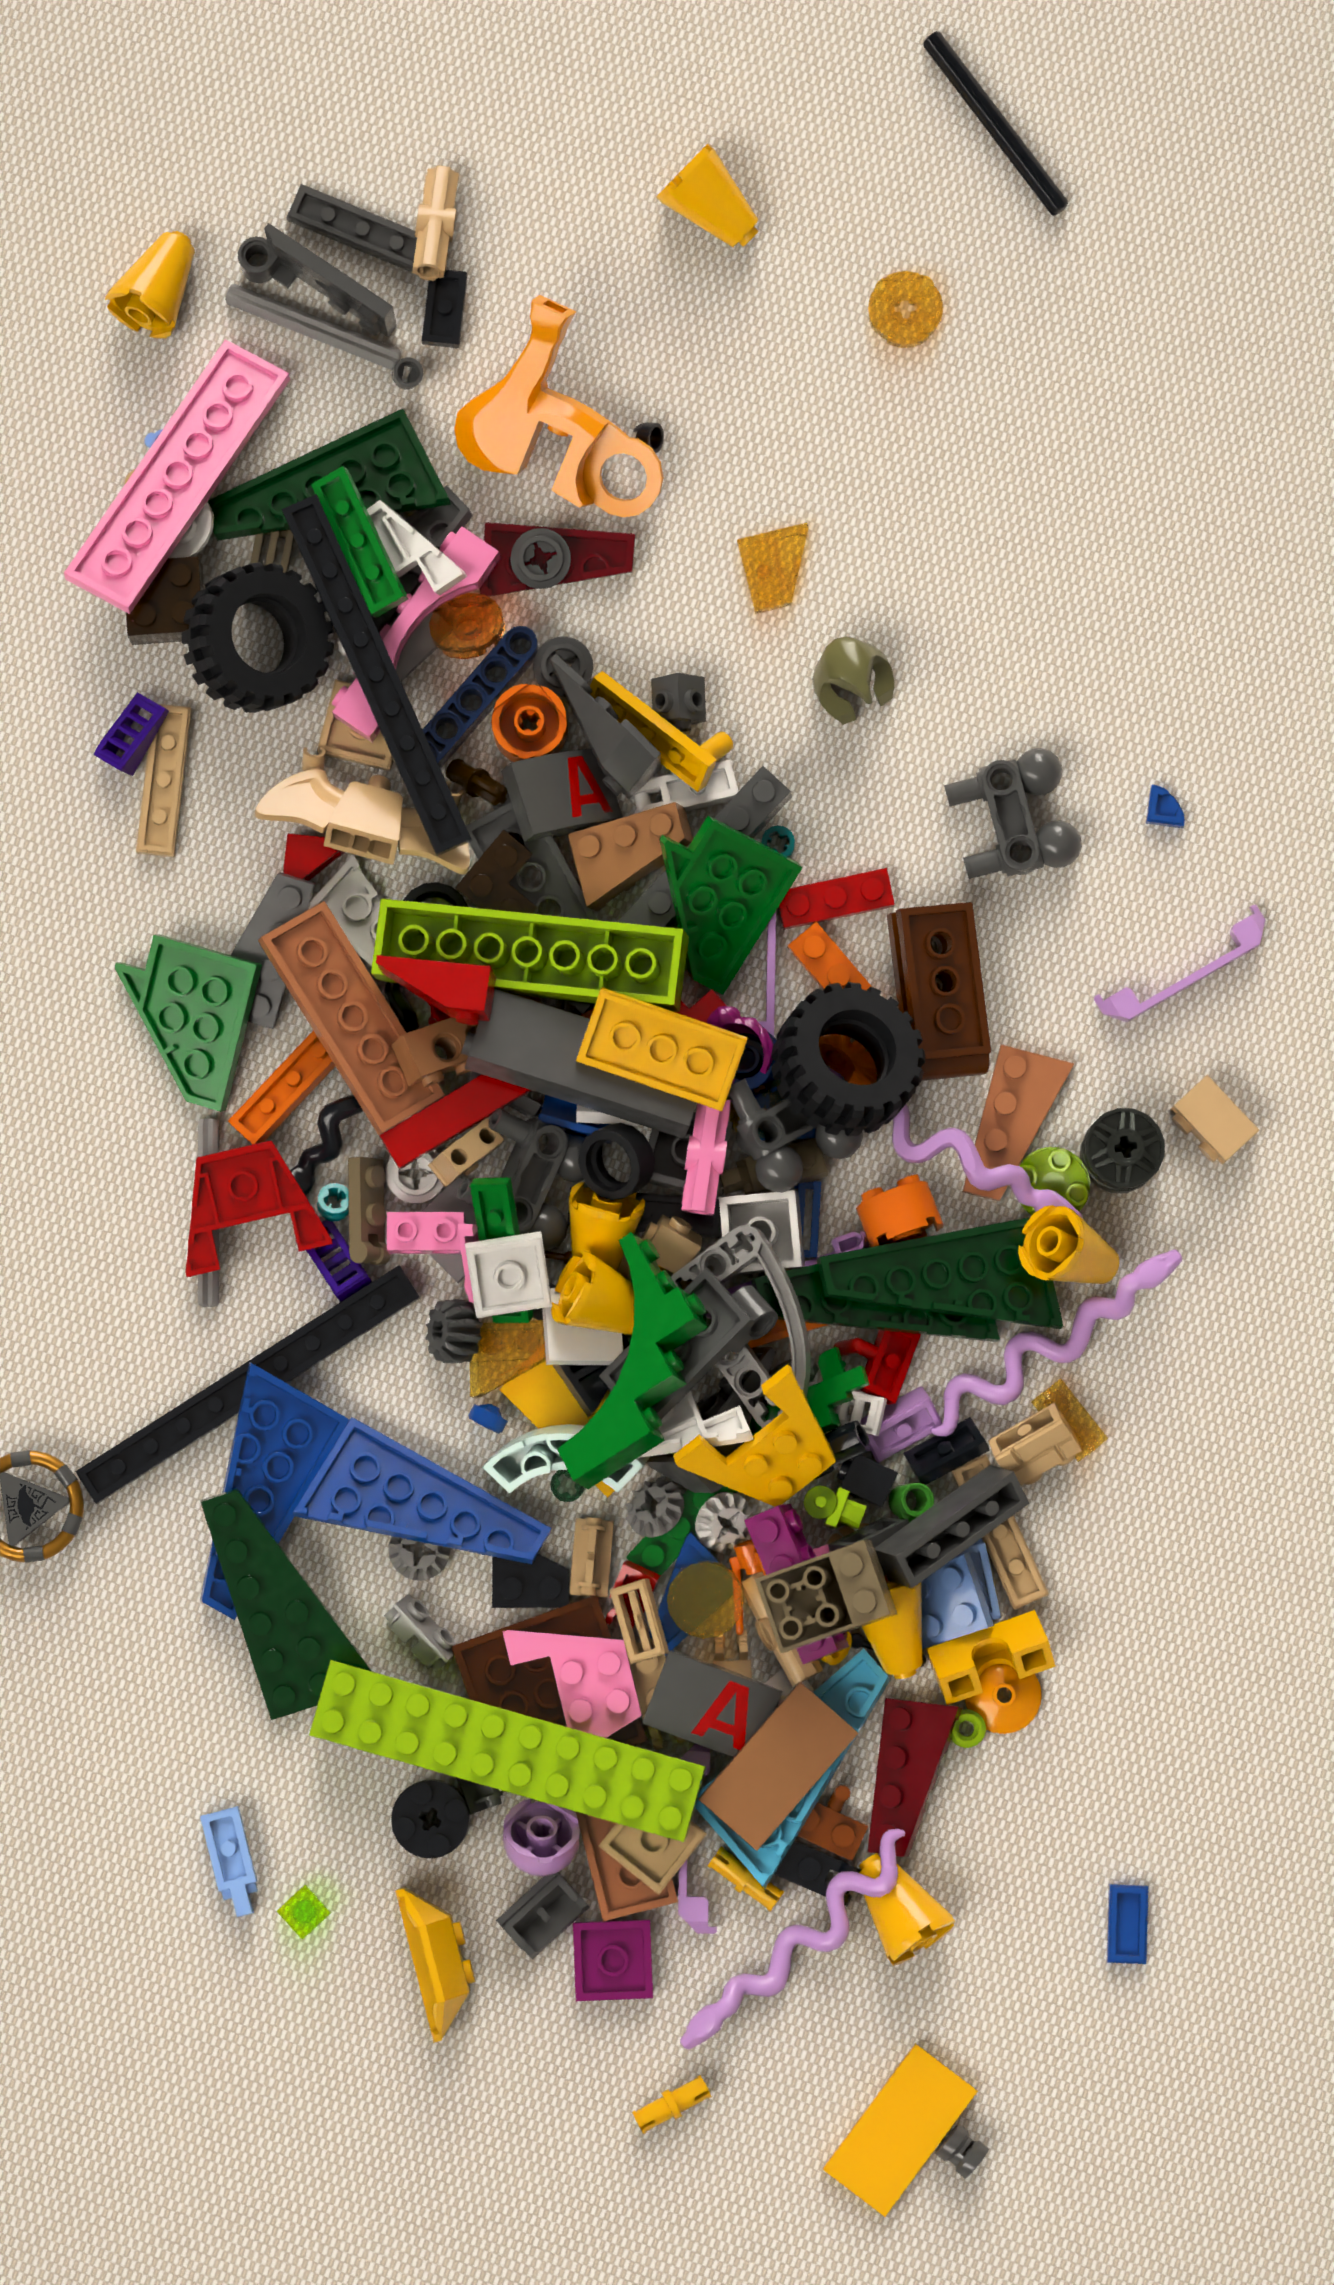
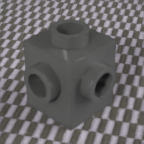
(679, 699)

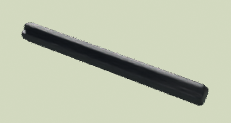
(995, 123)

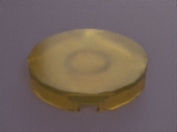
(705, 1599)

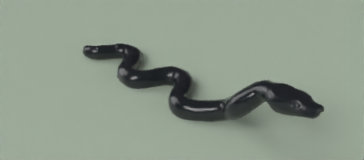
(345, 1107)

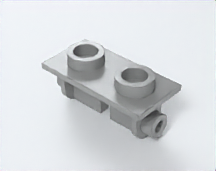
(412, 1618)

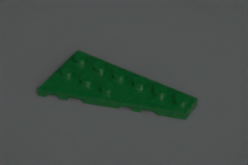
(383, 462)
(949, 1273)
(848, 1313)
(278, 1611)

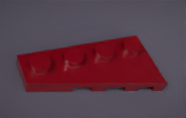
(592, 556)
(908, 1760)

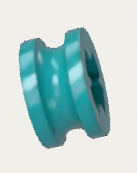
(782, 833)
(328, 1212)

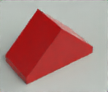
(307, 856)

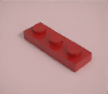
(836, 899)

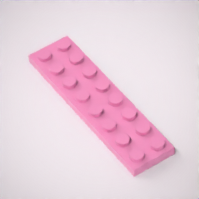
(177, 476)

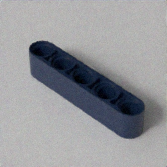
(479, 685)

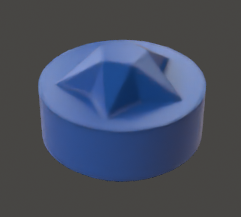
(488, 1417)

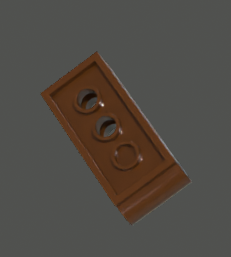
(951, 1019)

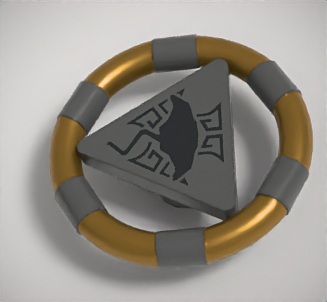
(31, 1505)

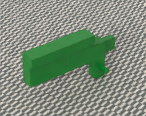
(831, 1392)

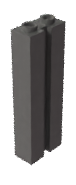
(539, 1051)

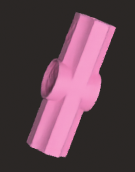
(705, 1159)

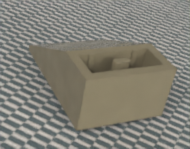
(826, 1596)

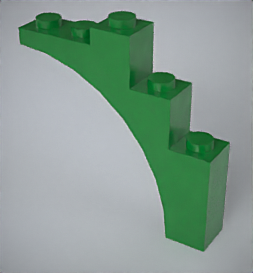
(626, 1421)

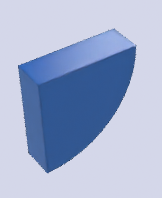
(1164, 809)

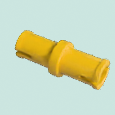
(739, 1875)
(671, 2104)

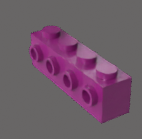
(779, 1545)

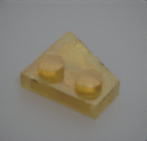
(772, 565)
(505, 1354)

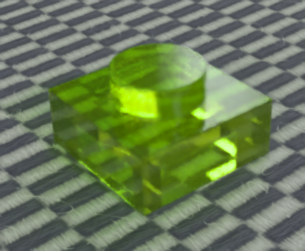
(304, 1911)

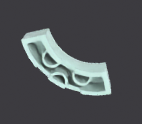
(537, 1454)

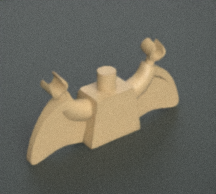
(358, 821)

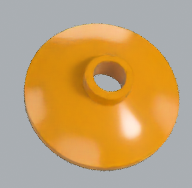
(1015, 1713)

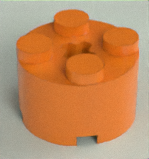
(534, 704)
(898, 1212)

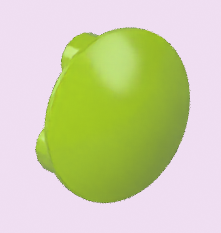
(1058, 1171)

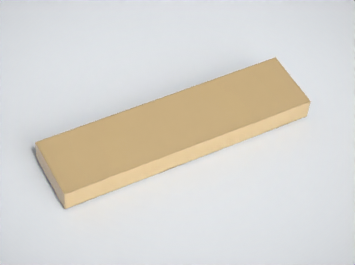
(164, 784)
(1007, 1549)

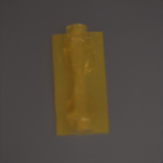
(1085, 1428)

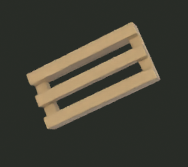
(653, 1618)

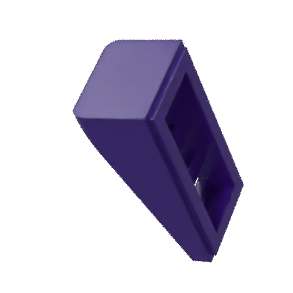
(136, 751)
(351, 1285)

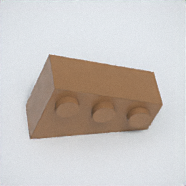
(625, 850)

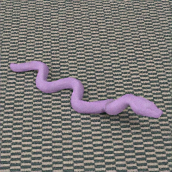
(972, 1165)
(1145, 1276)
(711, 2017)

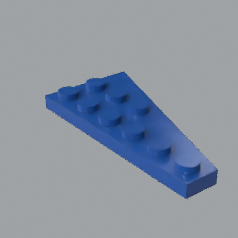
(272, 1461)
(398, 1493)

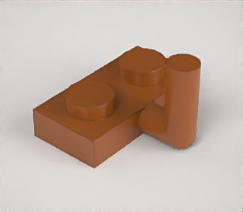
(833, 1829)

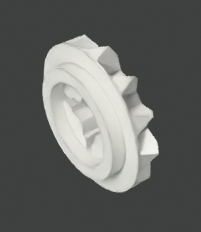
(403, 1186)
(709, 1528)

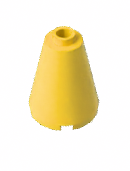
(711, 199)
(154, 286)
(601, 1223)
(1066, 1248)
(594, 1296)
(899, 1637)
(906, 1915)

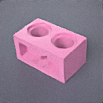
(424, 1232)

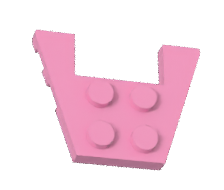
(590, 1677)

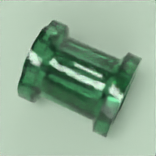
(566, 1496)

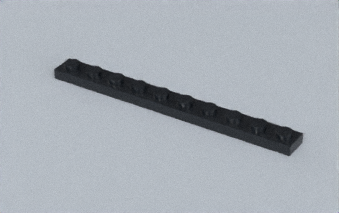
(376, 675)
(223, 1398)

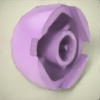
(540, 1837)

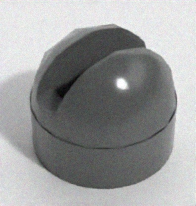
(415, 373)

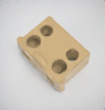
(465, 1153)

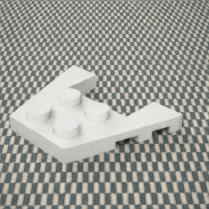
(409, 548)
(685, 1423)

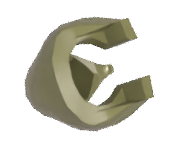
(850, 665)

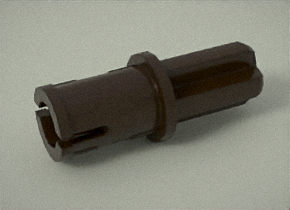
(476, 782)

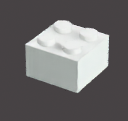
(774, 1215)

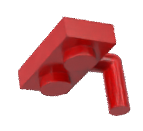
(886, 1361)

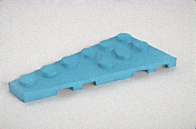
(851, 1695)

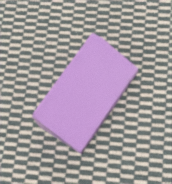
(904, 1424)

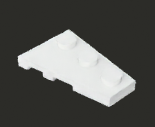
(354, 907)

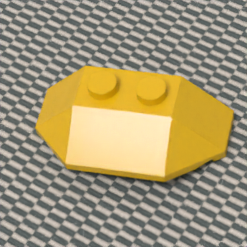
(436, 1959)

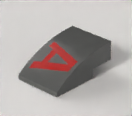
(559, 794)
(709, 1704)

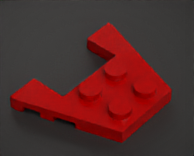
(244, 1188)

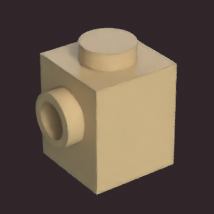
(673, 1241)

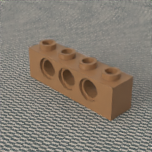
(418, 1055)

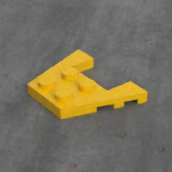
(778, 1459)

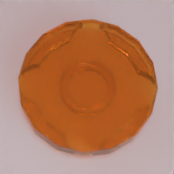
(467, 626)

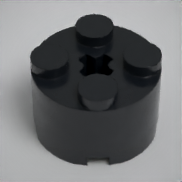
(409, 1825)

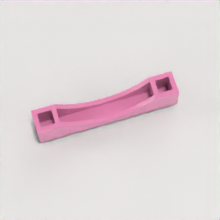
(477, 561)

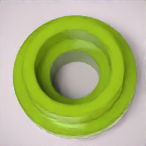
(977, 1734)

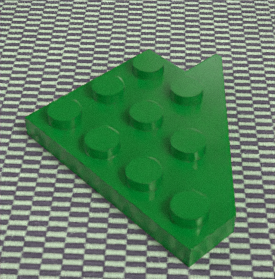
(724, 897)
(195, 1012)

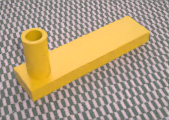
(678, 752)

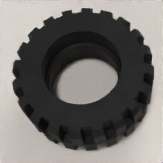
(302, 628)
(877, 1027)

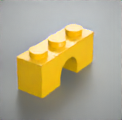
(1010, 1642)

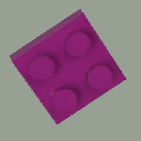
(612, 1960)

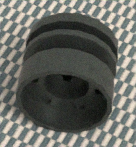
(1109, 1168)

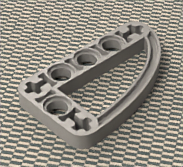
(788, 1302)

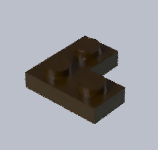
(490, 876)

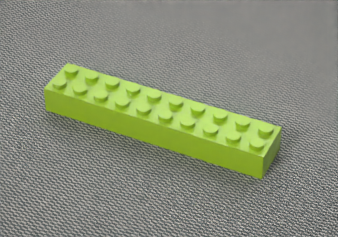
(508, 1751)

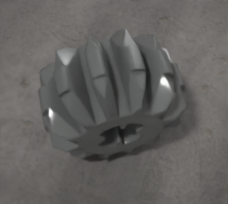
(453, 1331)

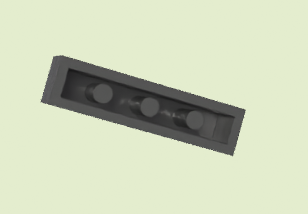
(951, 1526)

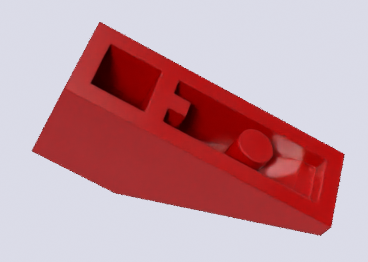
(453, 988)

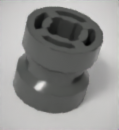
(955, 2144)

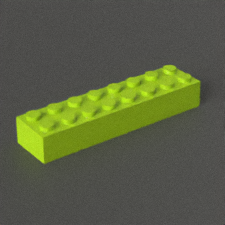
(539, 952)

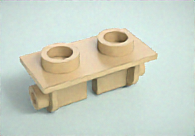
(591, 1557)

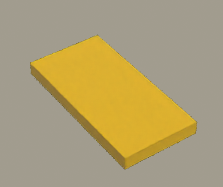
(661, 1049)
(548, 1402)
(900, 2129)

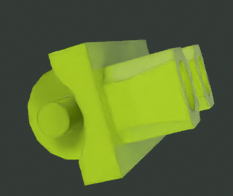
(822, 1503)

